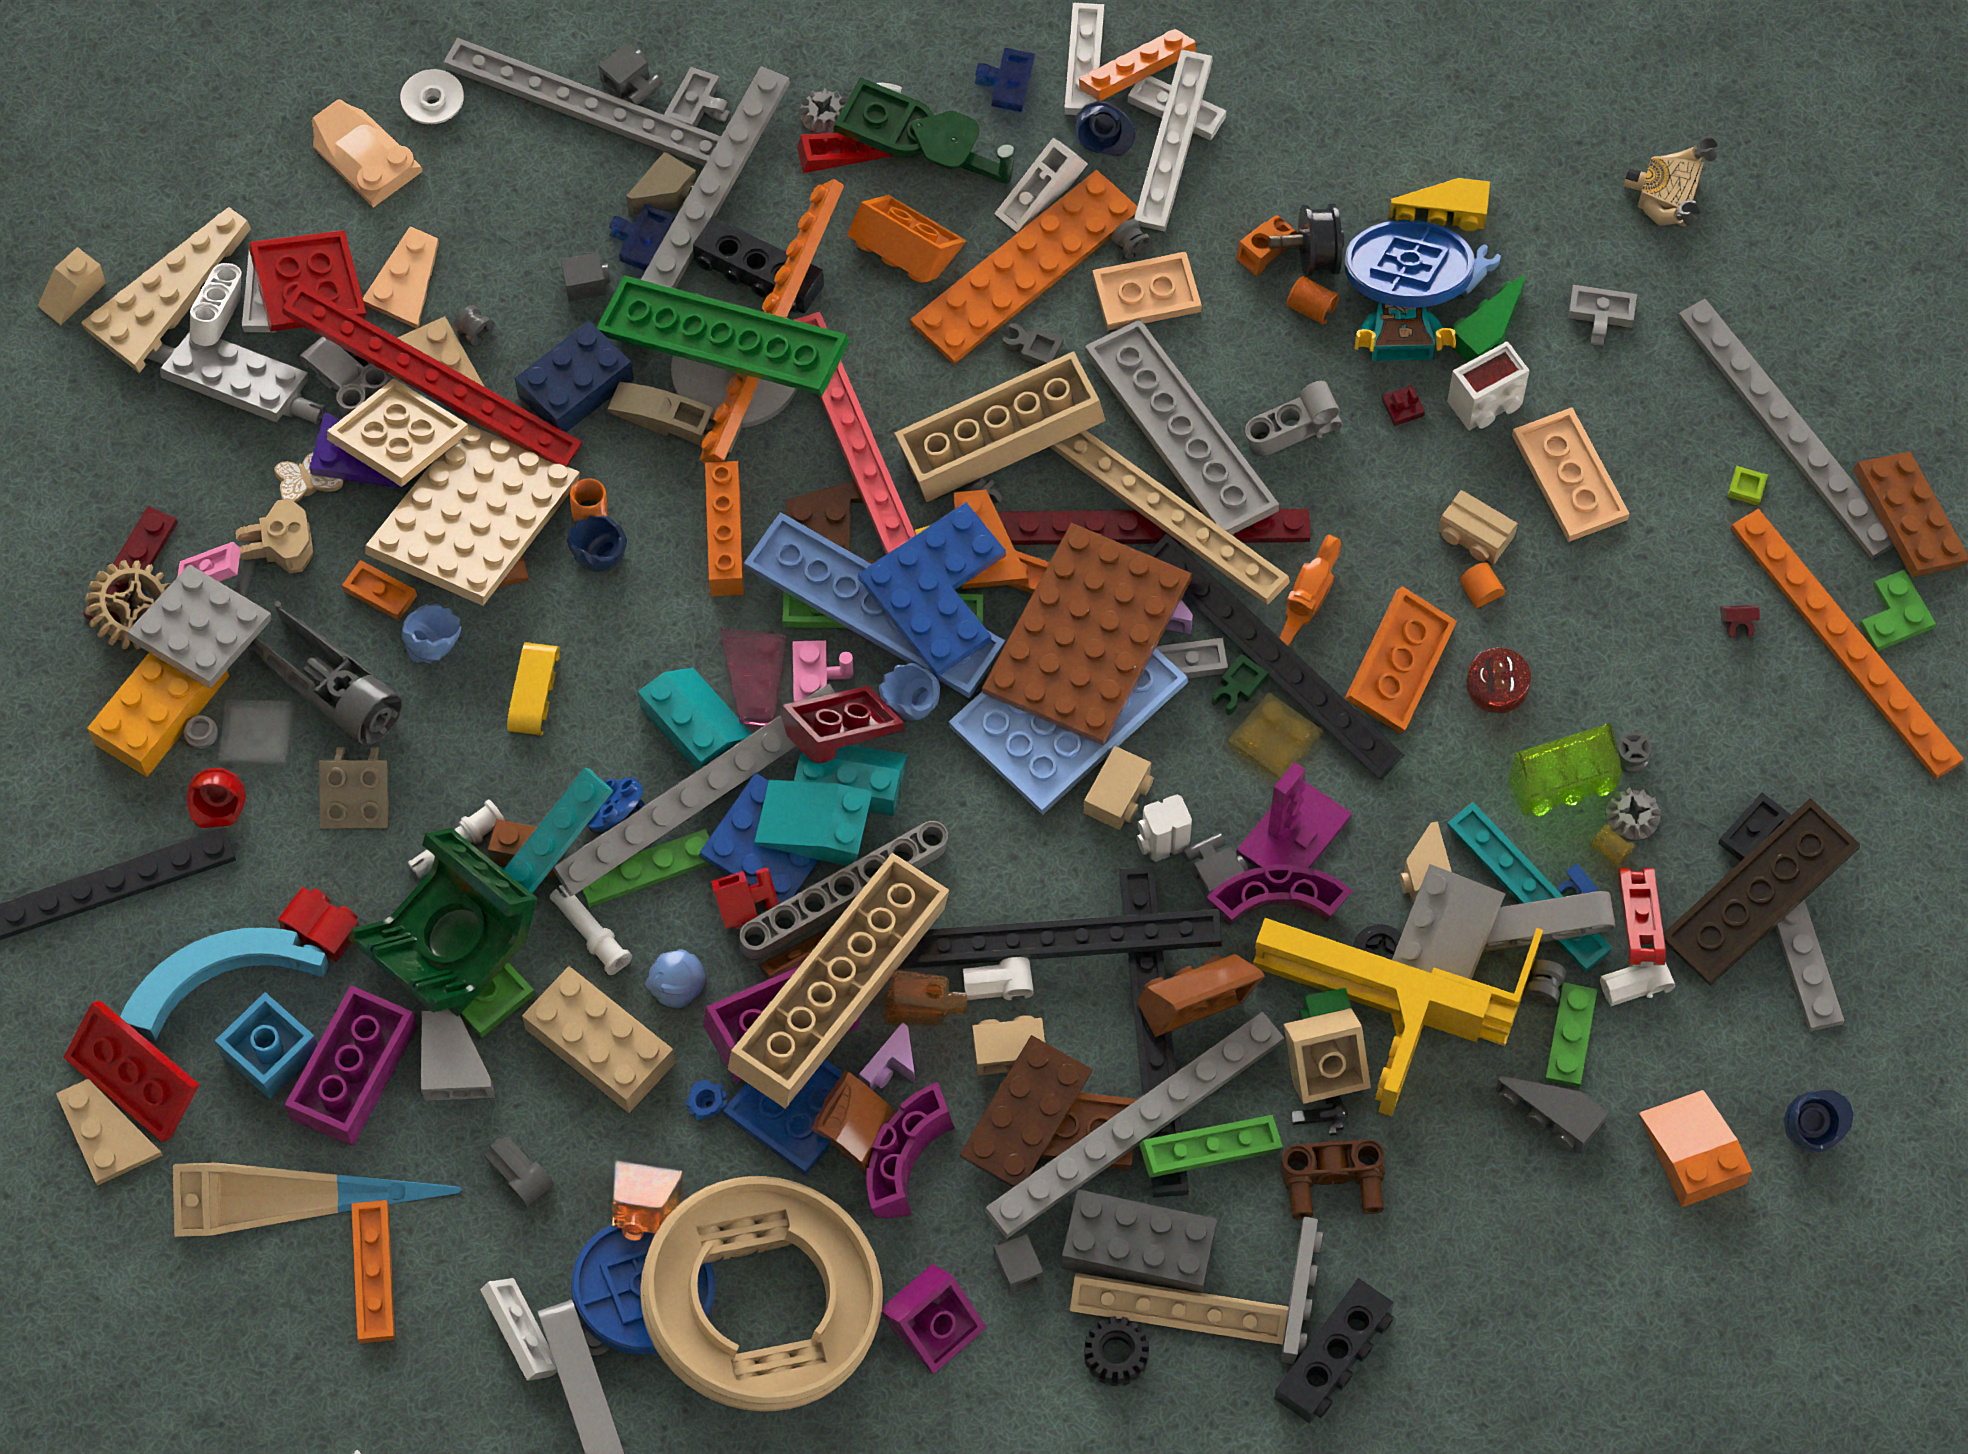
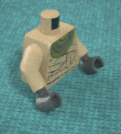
(1672, 183)

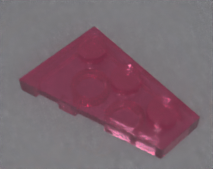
(755, 672)

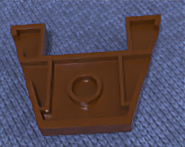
(827, 512)

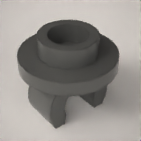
(980, 484)

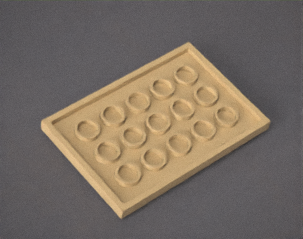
(472, 515)

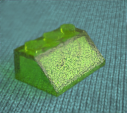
(1566, 770)

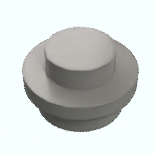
(200, 732)

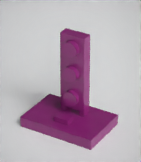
(1296, 825)

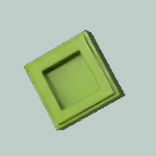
(1747, 485)

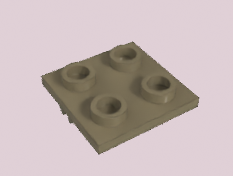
(353, 792)

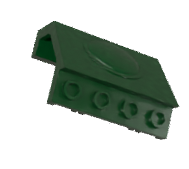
(451, 927)

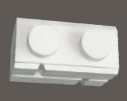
(1164, 828)

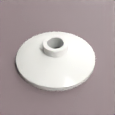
(432, 85)

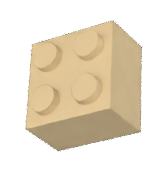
(1327, 1055)

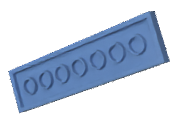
(828, 581)

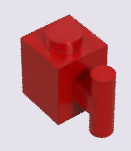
(738, 898)

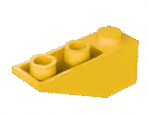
(1462, 196)

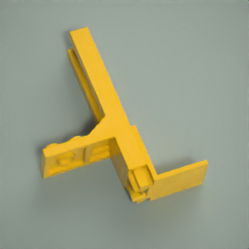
(1408, 993)

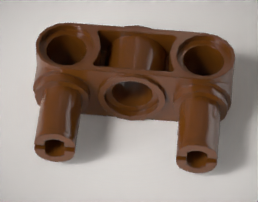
(1333, 1162)

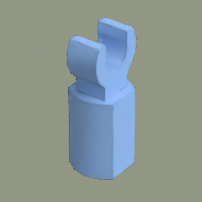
(1481, 266)

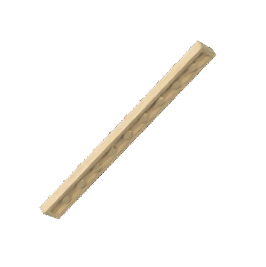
(1173, 515)

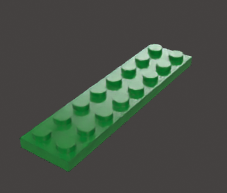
(723, 335)

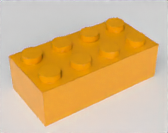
(149, 713)

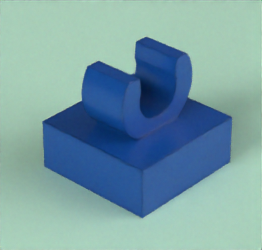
(1579, 882)

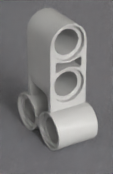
(343, 373)
(1315, 415)

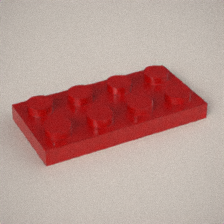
(131, 1071)

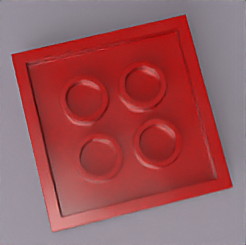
(313, 260)

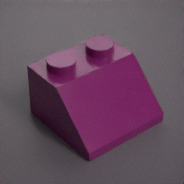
(933, 1317)

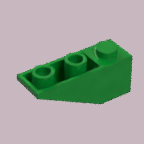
(1489, 322)

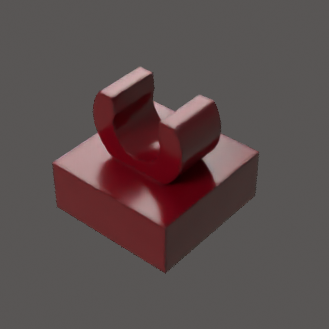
(1403, 405)
(1740, 615)

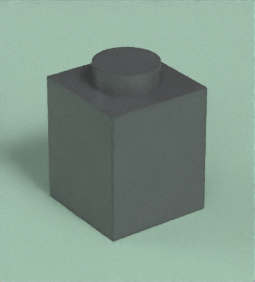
(585, 276)
(1018, 1263)

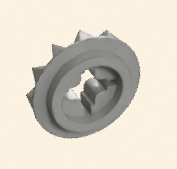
(810, 110)
(1624, 824)

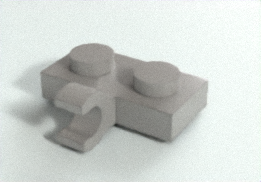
(697, 98)
(1602, 308)

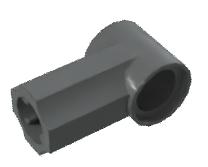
(521, 1174)

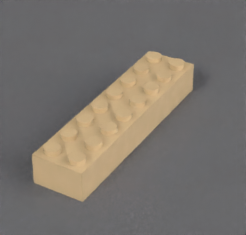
(838, 980)

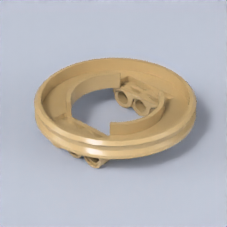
(736, 1221)

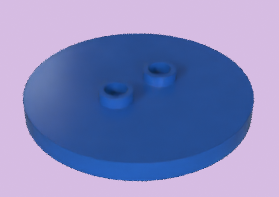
(1409, 263)
(608, 1290)

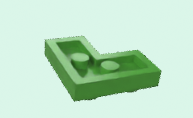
(1904, 615)

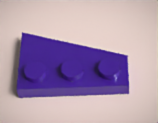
(334, 462)

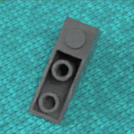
(1574, 1114)

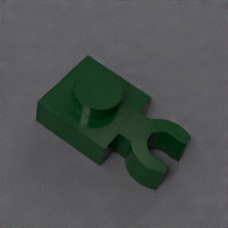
(1241, 681)

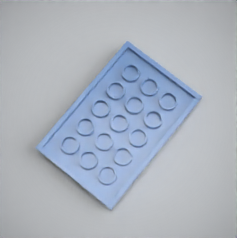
(1047, 759)

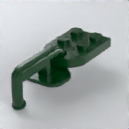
(946, 139)

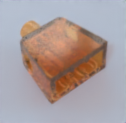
(921, 999)
(644, 1197)

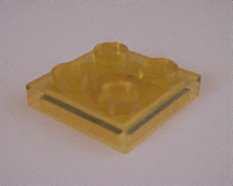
(1274, 736)

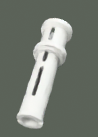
(471, 828)
(599, 939)

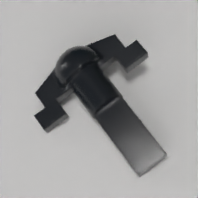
(1336, 1113)

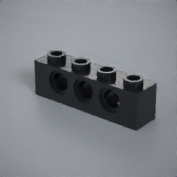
(749, 251)
(1359, 1303)

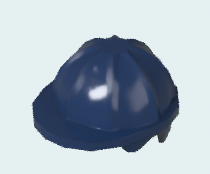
(1104, 121)
(1818, 1120)

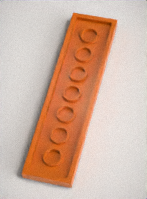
(1024, 267)

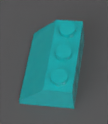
(691, 716)
(863, 769)

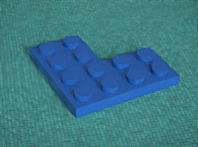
(919, 585)

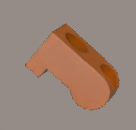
(1254, 248)

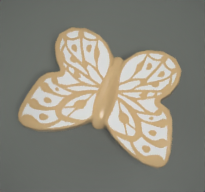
(299, 482)

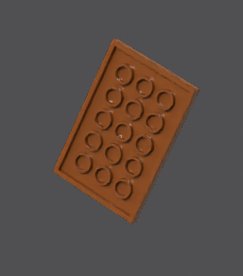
(1087, 633)

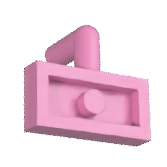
(217, 563)
(811, 668)

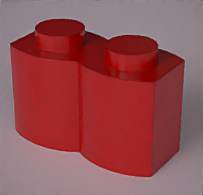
(319, 922)

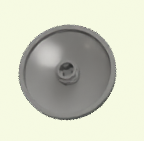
(709, 384)

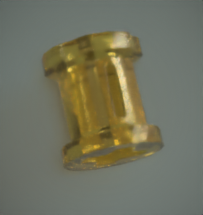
(1612, 845)

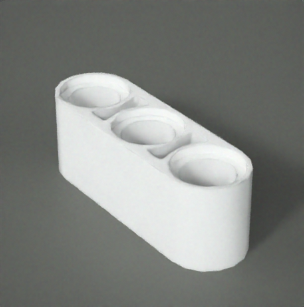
(215, 304)

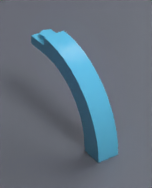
(209, 957)

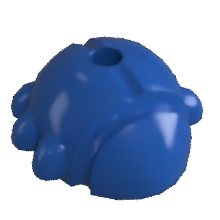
(701, 1095)

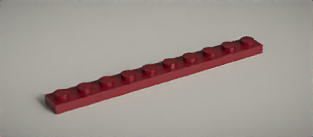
(1134, 528)

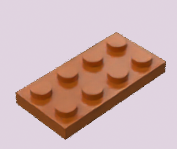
(1400, 660)

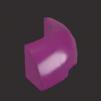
(1279, 886)
(898, 1146)

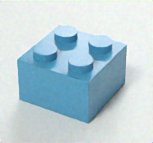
(267, 1045)

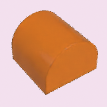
(1481, 584)

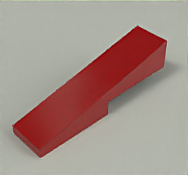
(833, 150)

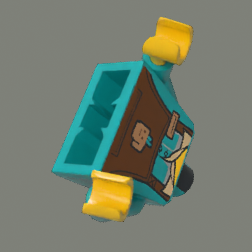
(1403, 334)

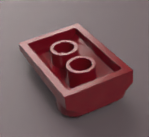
(837, 721)

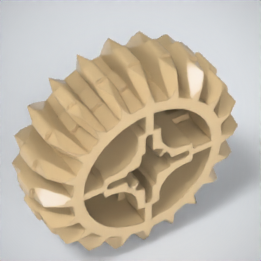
(117, 601)

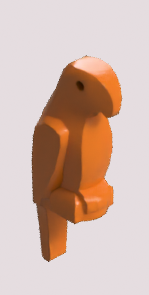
(1310, 588)

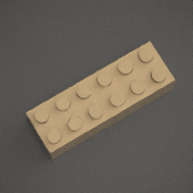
(1000, 426)

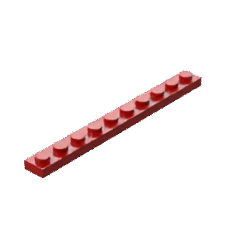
(430, 376)

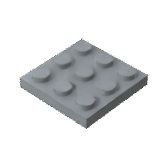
(199, 626)

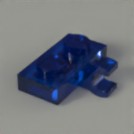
(1010, 79)
(643, 236)

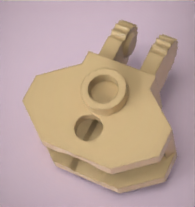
(283, 535)

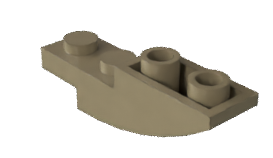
(664, 412)

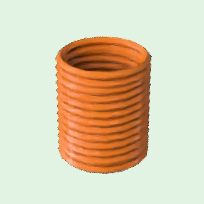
(1312, 299)
(588, 490)

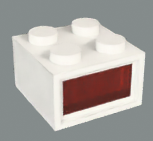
(1488, 386)

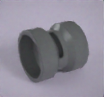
(1545, 982)

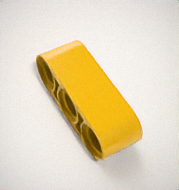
(531, 688)

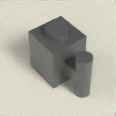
(627, 72)
(1213, 867)

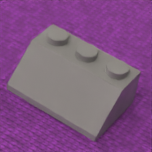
(1448, 923)

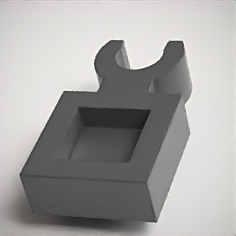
(1036, 347)

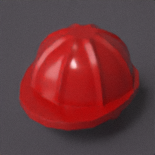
(204, 802)

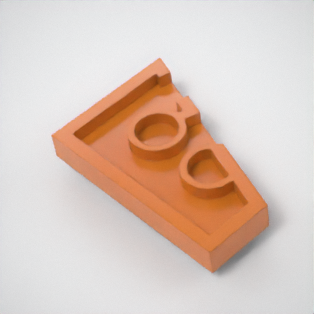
(1008, 569)

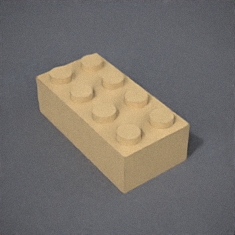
(599, 1039)

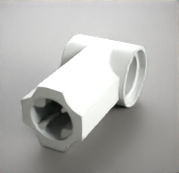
(1007, 979)
(1636, 982)

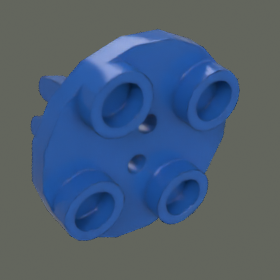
(623, 800)

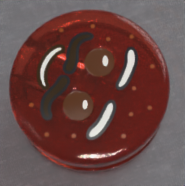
(1498, 680)

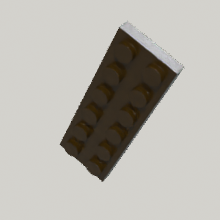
(1760, 891)

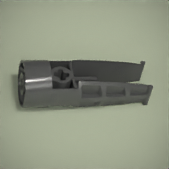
(363, 706)

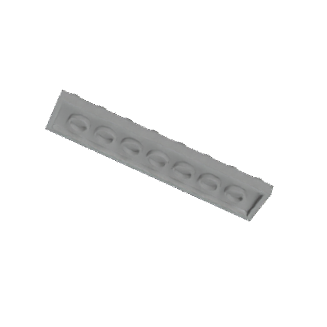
(1181, 428)

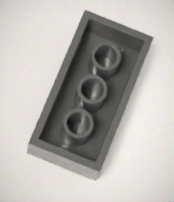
(1138, 1242)

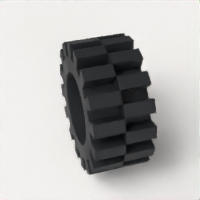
(1116, 1331)

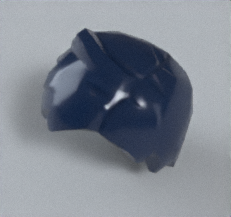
(597, 543)

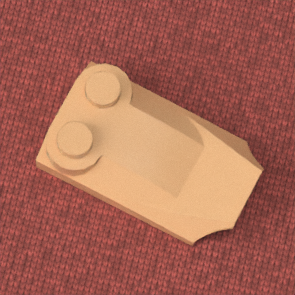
(362, 152)

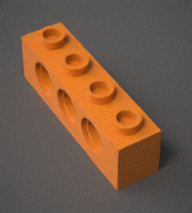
(724, 528)

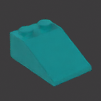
(814, 820)

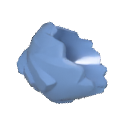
(430, 633)
(910, 691)
(676, 978)

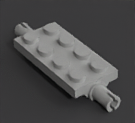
(239, 378)

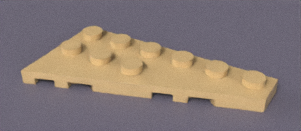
(162, 295)

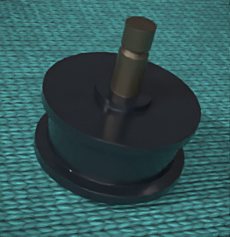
(1318, 239)

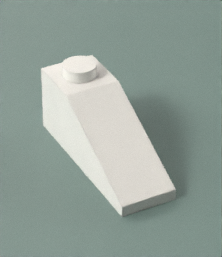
(1041, 185)

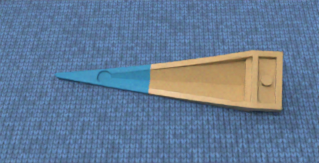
(239, 1197)

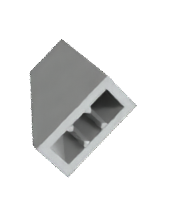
(450, 1060)

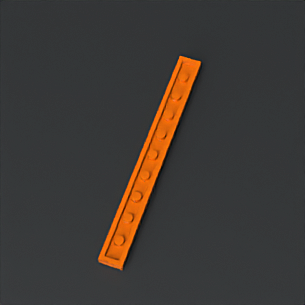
(779, 302)
(1847, 644)

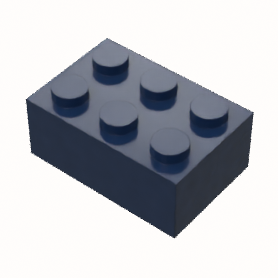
(574, 377)

